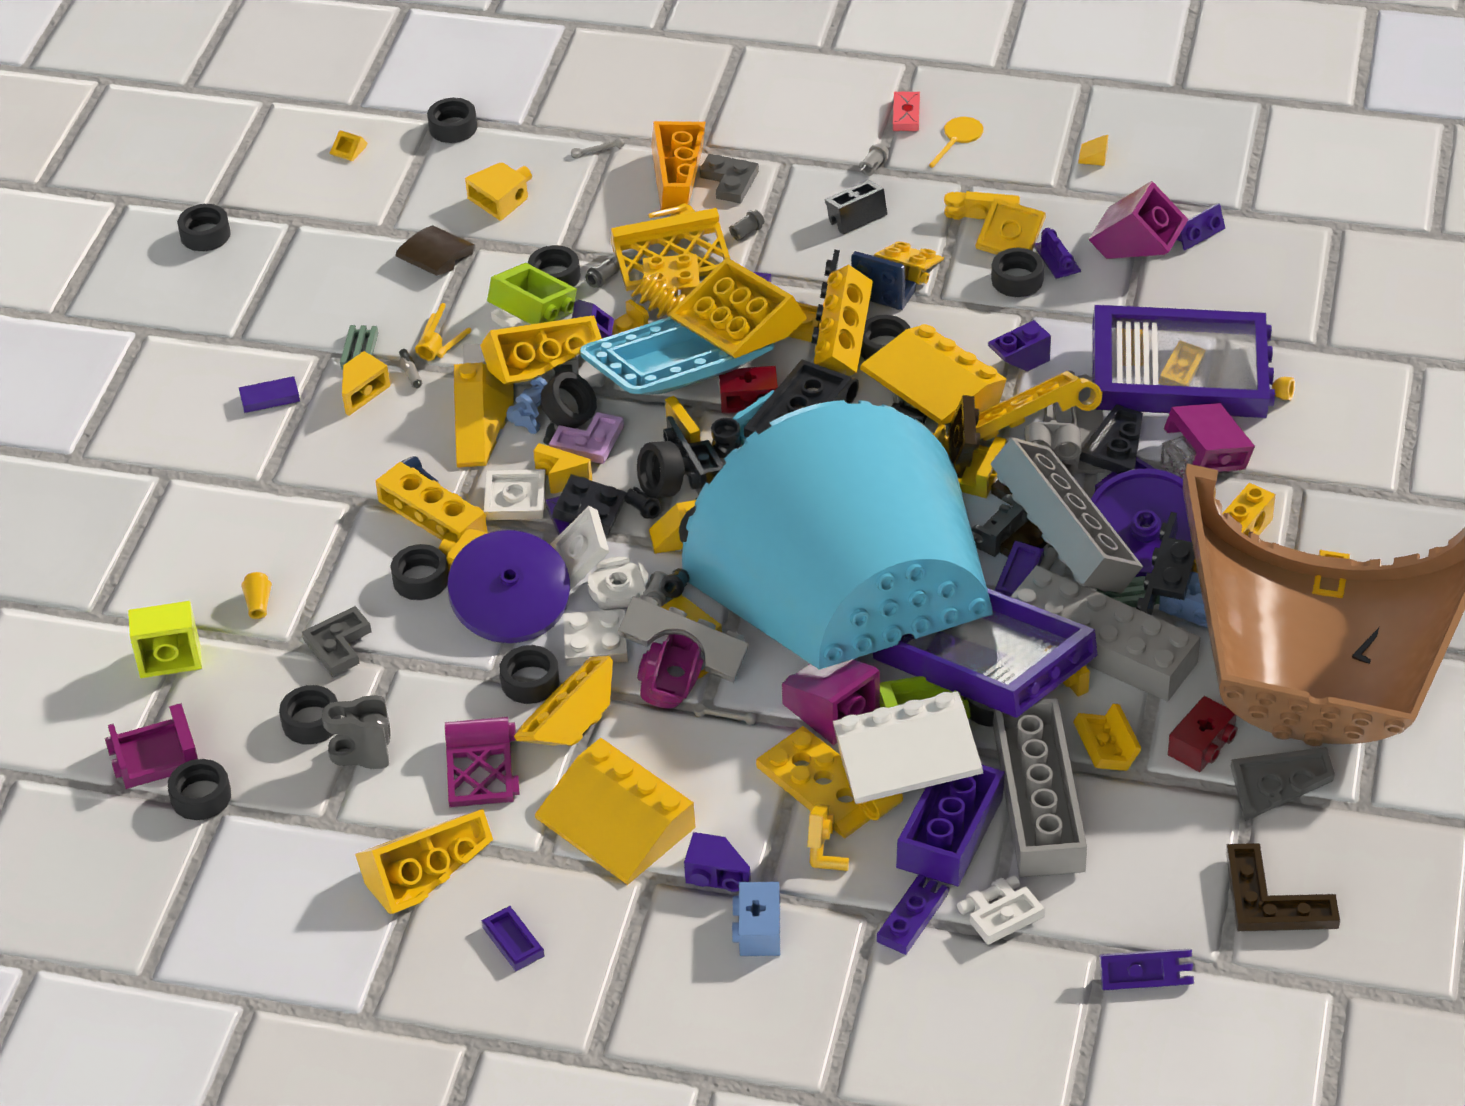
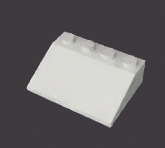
(907, 747)

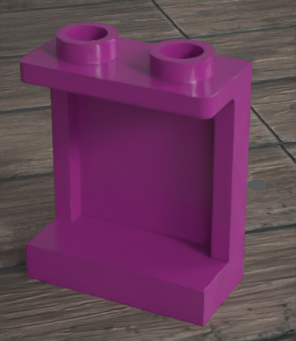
(1213, 435)
(152, 750)

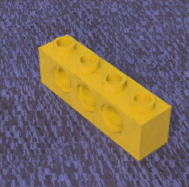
(843, 320)
(428, 503)
(1252, 509)

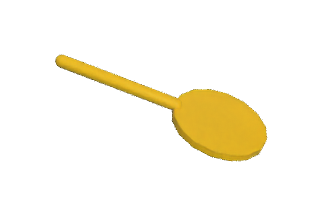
(959, 130)

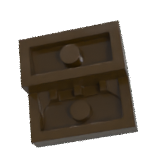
(434, 250)

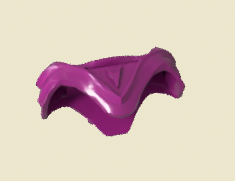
(657, 684)

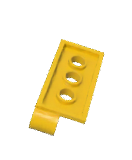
(1061, 389)
(823, 763)

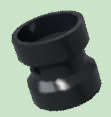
(725, 436)

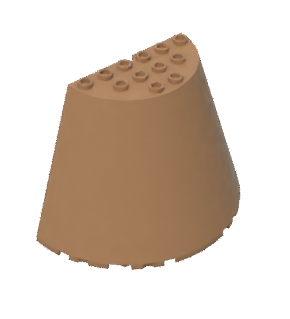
(1289, 652)

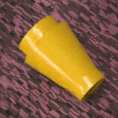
(256, 592)

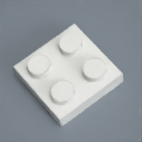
(515, 494)
(582, 545)
(593, 636)

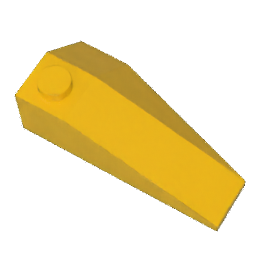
(534, 349)
(479, 412)
(412, 866)

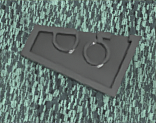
(1278, 778)

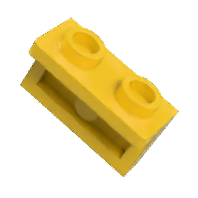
(1108, 738)

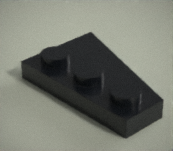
(1115, 441)

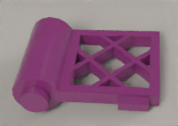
(480, 739)

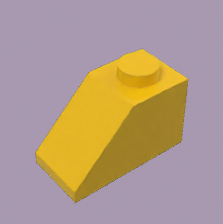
(362, 381)
(665, 531)

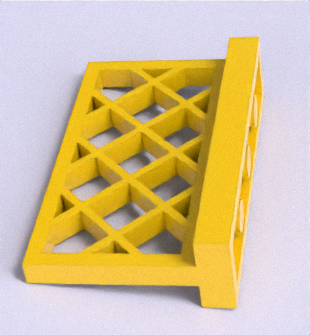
(666, 232)

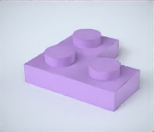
(594, 442)

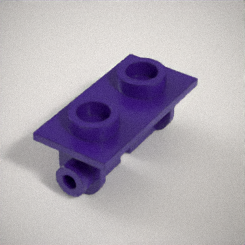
(1202, 227)
(1055, 255)

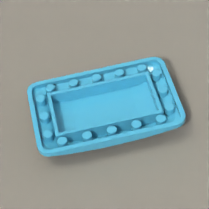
(661, 358)

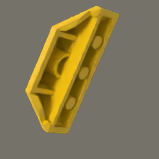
(571, 706)

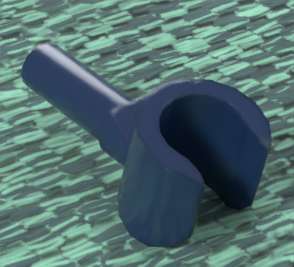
(414, 462)

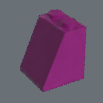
(1139, 225)
(831, 694)

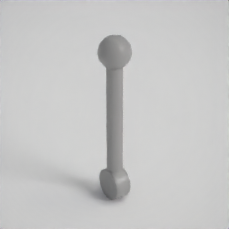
(577, 152)
(700, 710)

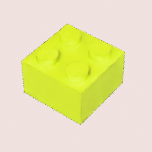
(164, 639)

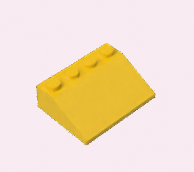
(738, 310)
(934, 373)
(616, 811)

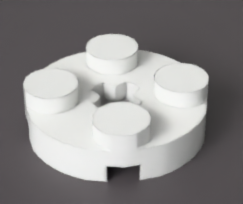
(611, 596)

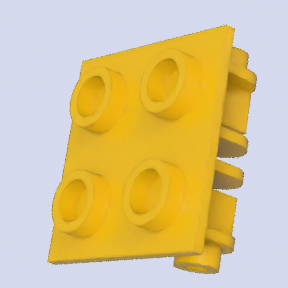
(914, 260)
(677, 270)

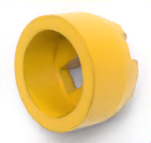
(1284, 387)

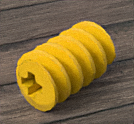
(657, 295)

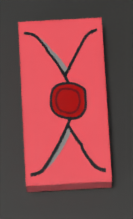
(906, 111)

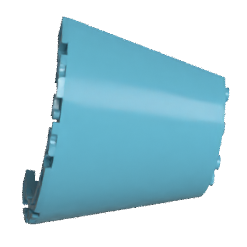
(838, 534)

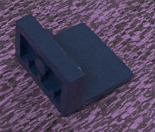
(888, 279)

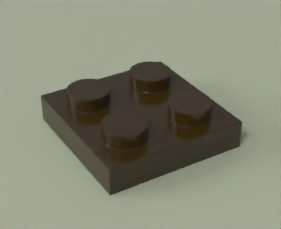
(963, 435)

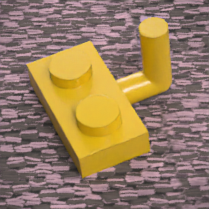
(820, 827)

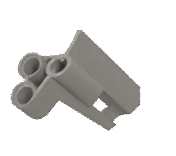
(1066, 438)

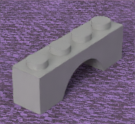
(647, 622)

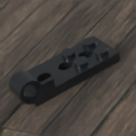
(793, 391)

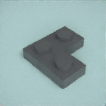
(733, 174)
(332, 638)

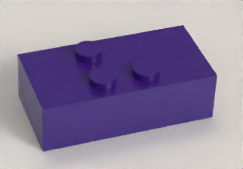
(949, 826)

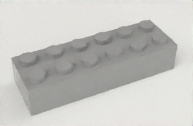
(1066, 516)
(1128, 641)
(1040, 791)

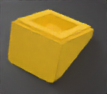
(348, 146)
(1094, 151)

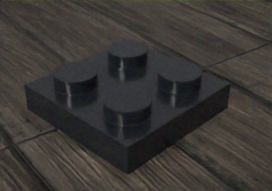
(581, 493)

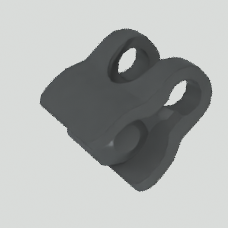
(362, 730)

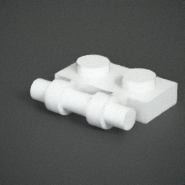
(1005, 915)

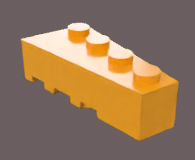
(676, 159)

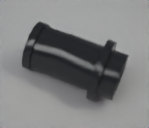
(910, 411)
(648, 506)
(674, 584)

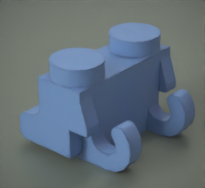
(526, 408)

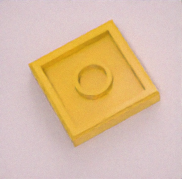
(1009, 227)

